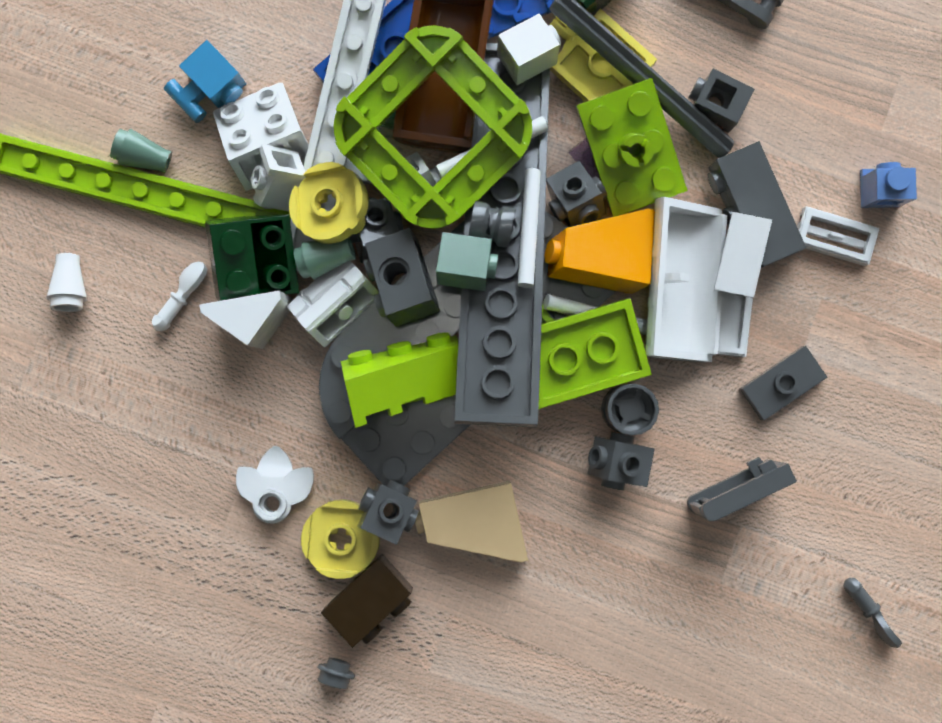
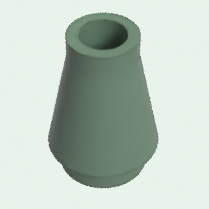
(138, 151)
(317, 258)

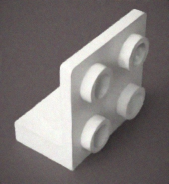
(258, 120)

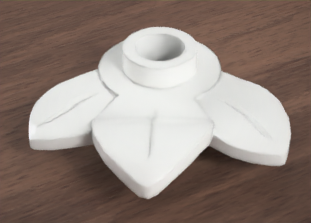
(276, 479)

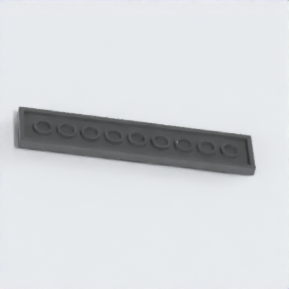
(503, 324)

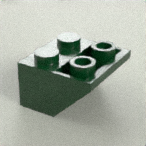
(251, 255)

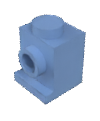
(887, 186)

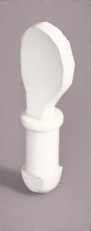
(188, 282)

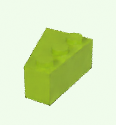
(400, 376)

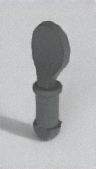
(870, 608)

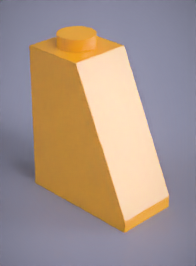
(605, 252)

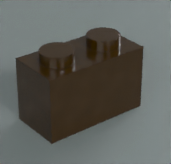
(368, 601)

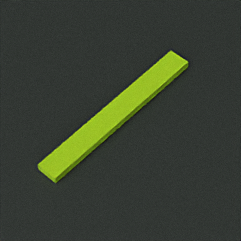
(121, 184)

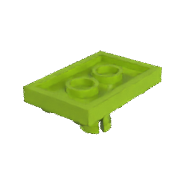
(632, 147)
(590, 353)

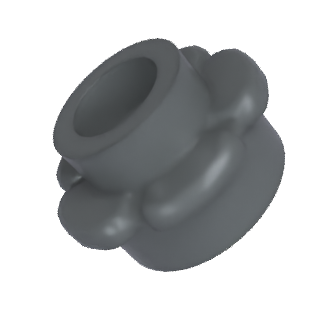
(335, 673)

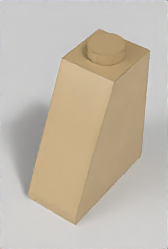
(475, 521)

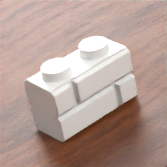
(333, 302)

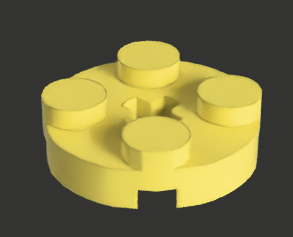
(347, 214)
(324, 553)

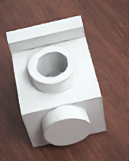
(276, 177)

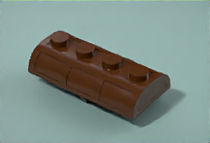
(434, 113)

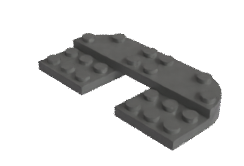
(406, 442)

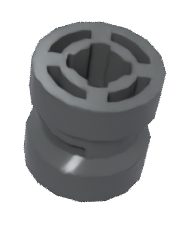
(501, 223)

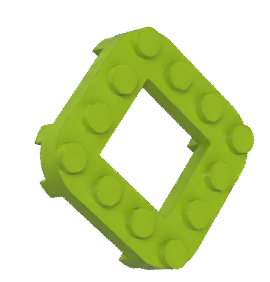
(391, 84)

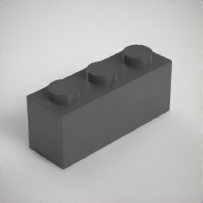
(751, 188)

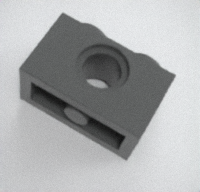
(415, 295)

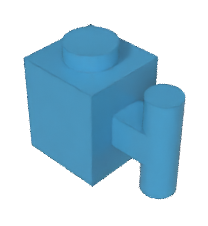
(210, 77)

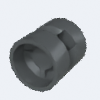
(630, 409)

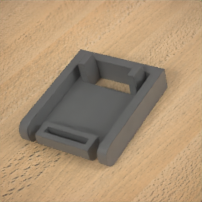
(741, 489)

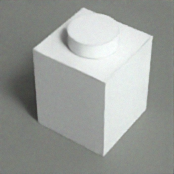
(528, 48)

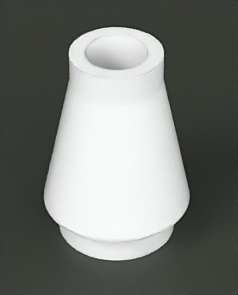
(66, 285)

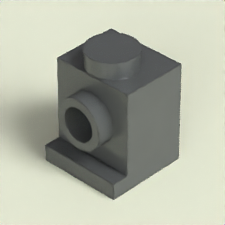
(731, 93)

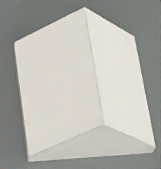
(251, 317)

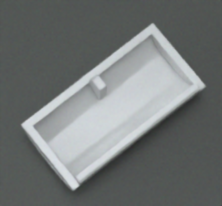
(684, 269)

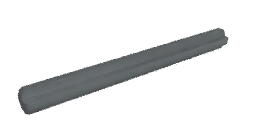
(637, 70)

